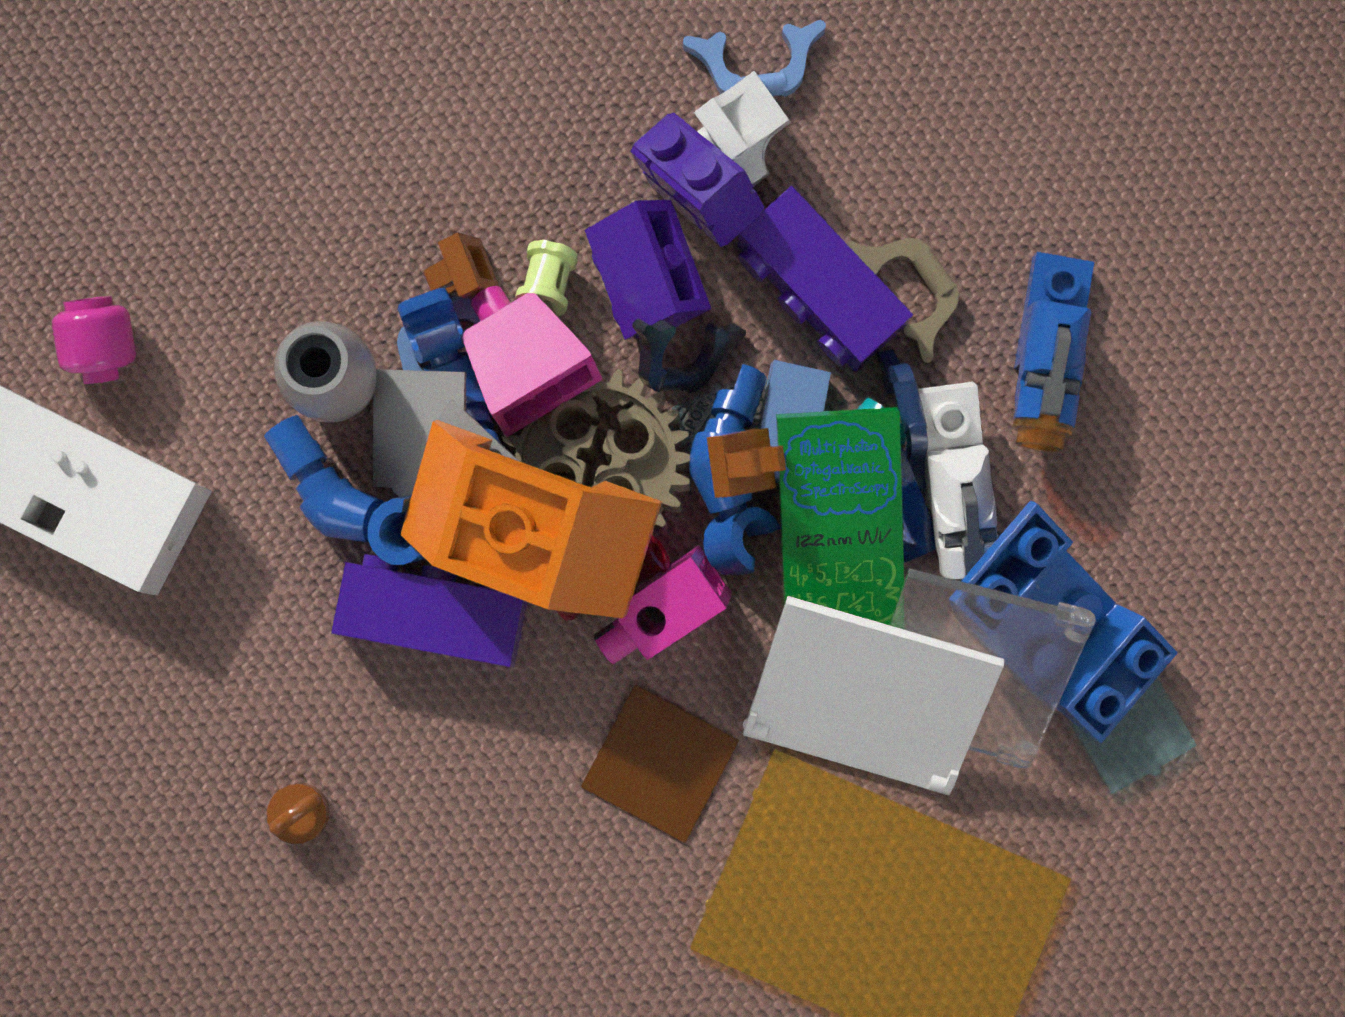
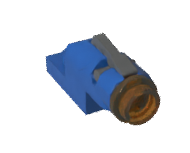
(1051, 351)

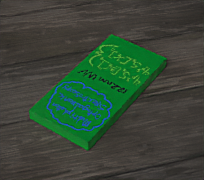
(842, 510)

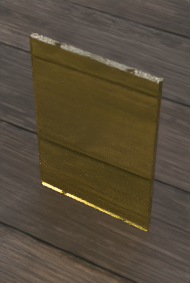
(875, 904)

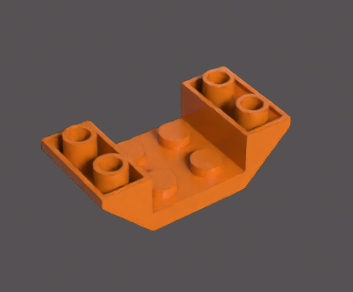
(527, 527)

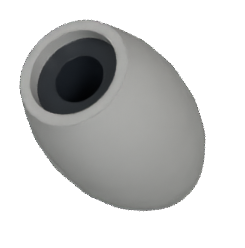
(325, 371)

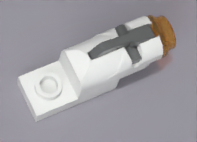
(958, 478)

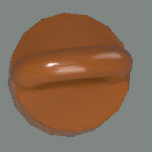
(297, 813)

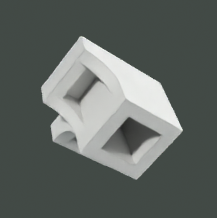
(743, 124)

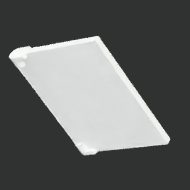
(871, 695)

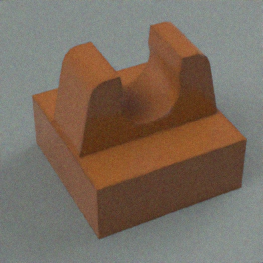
(463, 267)
(744, 462)

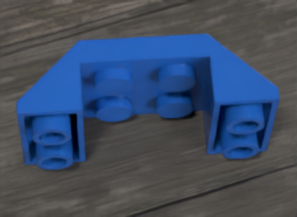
(1123, 647)

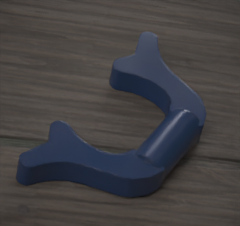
(900, 380)

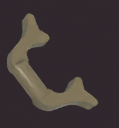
(933, 274)

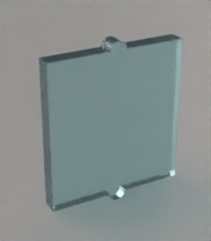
(1140, 742)

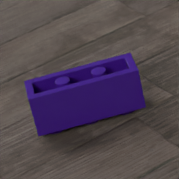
(821, 280)
(428, 612)

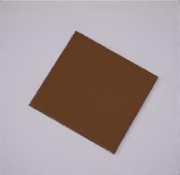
(660, 763)

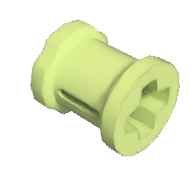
(549, 273)

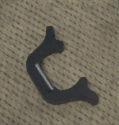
(695, 375)

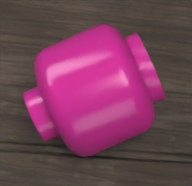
(94, 338)

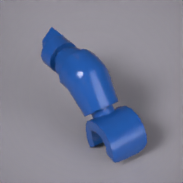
(436, 337)
(333, 502)
(724, 533)

